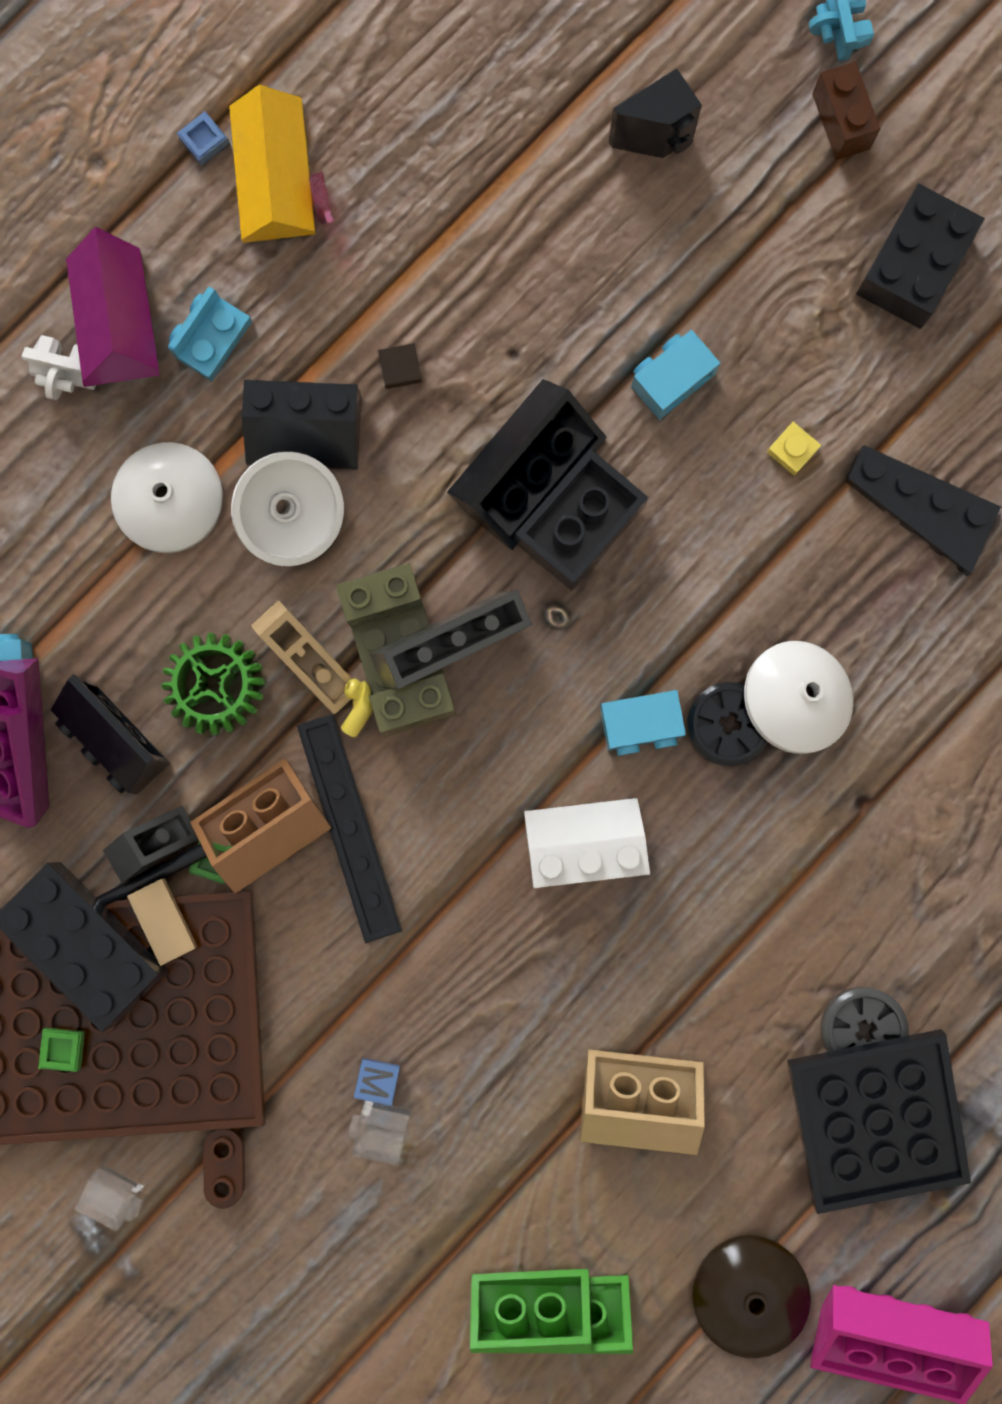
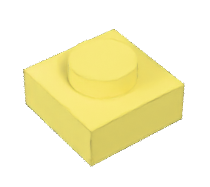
(793, 448)

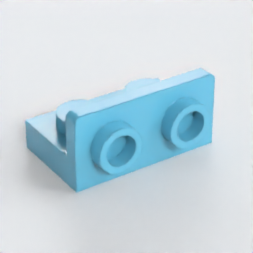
(208, 334)

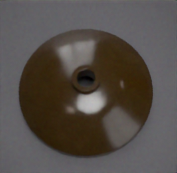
(742, 1272)

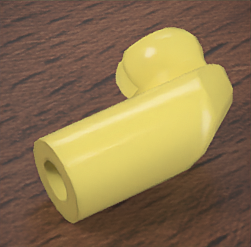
(361, 709)

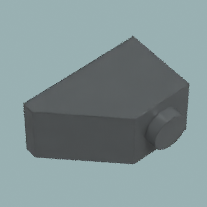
(150, 844)

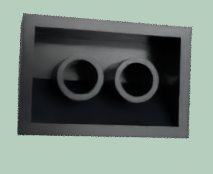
(302, 419)
(107, 735)

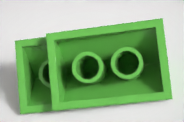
(550, 1313)

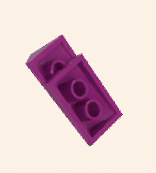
(111, 310)
(22, 744)

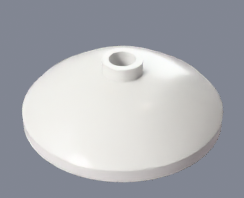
(183, 514)
(311, 514)
(783, 709)

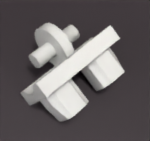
(53, 370)

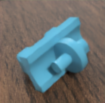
(836, 23)

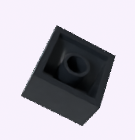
(657, 118)

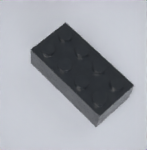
(80, 945)

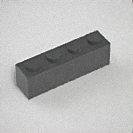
(450, 639)

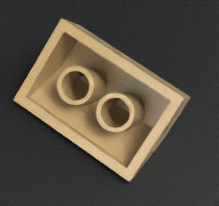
(643, 1102)

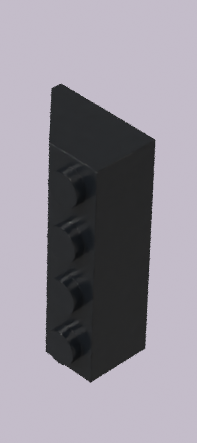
(526, 461)

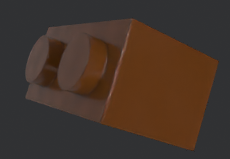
(846, 110)

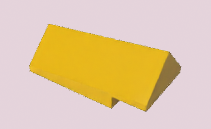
(271, 165)

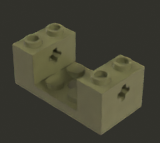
(380, 612)

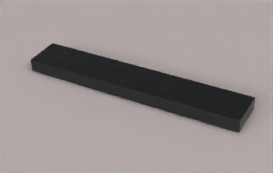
(349, 828)

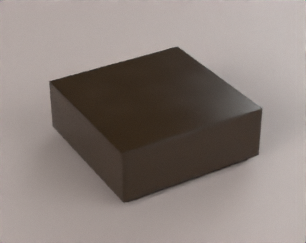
(399, 366)

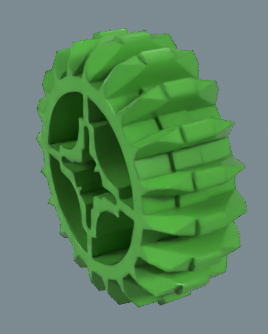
(199, 694)

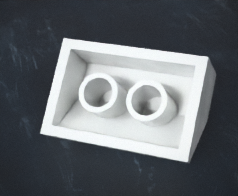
(586, 843)

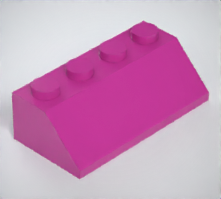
(901, 1344)

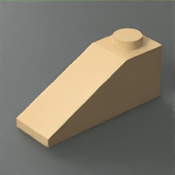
(303, 655)

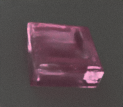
(321, 198)

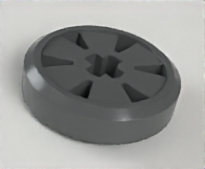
(861, 1004)

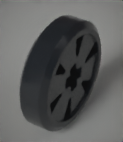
(707, 734)

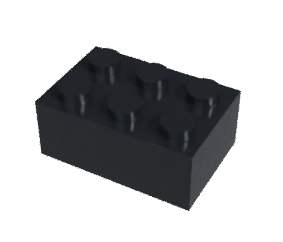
(920, 256)
(581, 519)

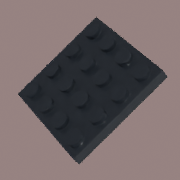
(879, 1121)

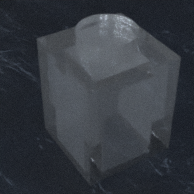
(379, 1132)
(110, 1198)

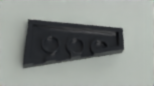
(935, 510)

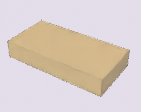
(162, 921)

